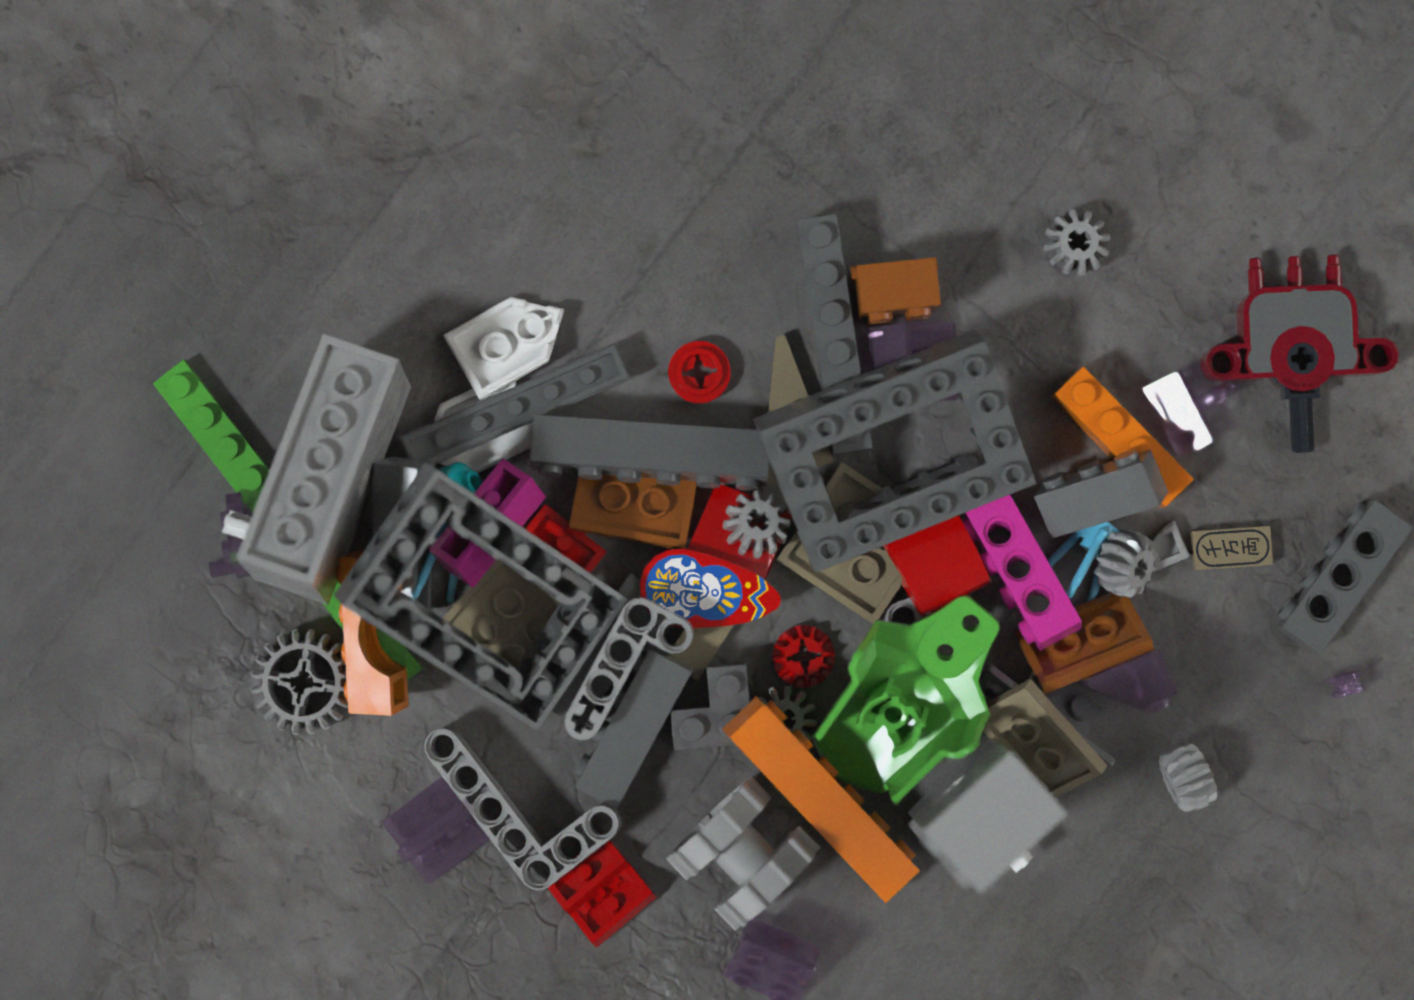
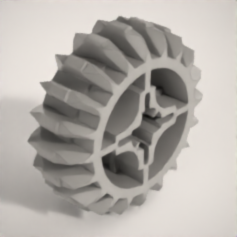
(300, 700)

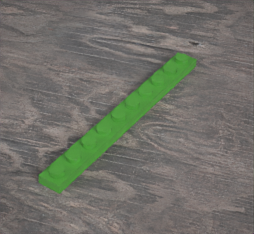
(242, 466)

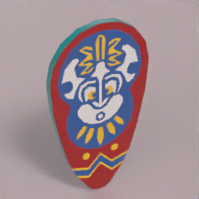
(706, 589)

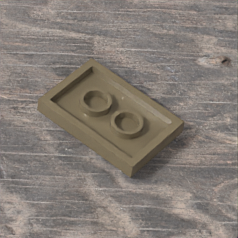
(1042, 739)

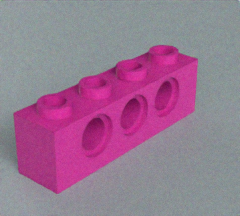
(1039, 627)

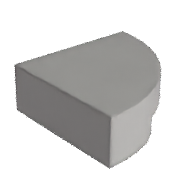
(1169, 546)

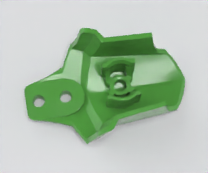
(910, 700)

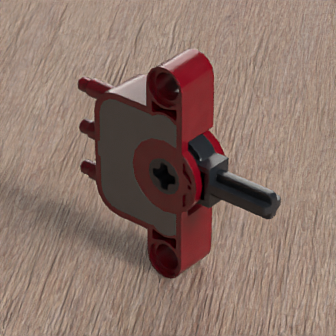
(1304, 320)

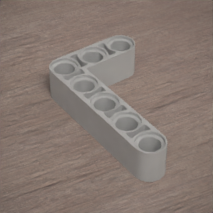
(512, 818)

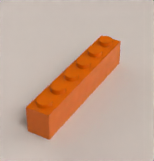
(821, 799)

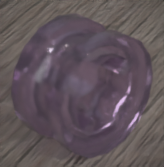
(1346, 684)

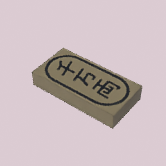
(1231, 548)

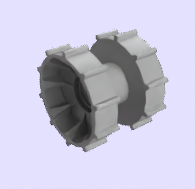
(743, 853)

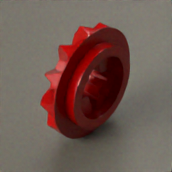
(712, 358)
(789, 643)

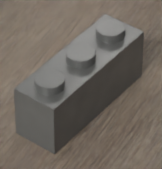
(1100, 492)

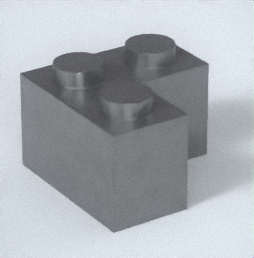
(703, 724)

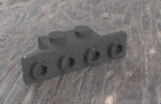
(1070, 701)

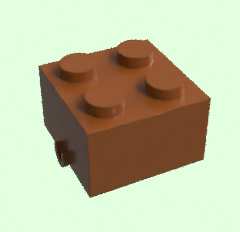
(896, 290)

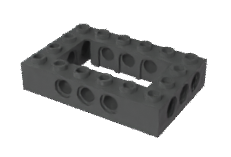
(946, 369)
(556, 653)

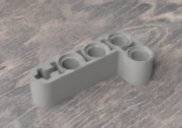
(619, 670)

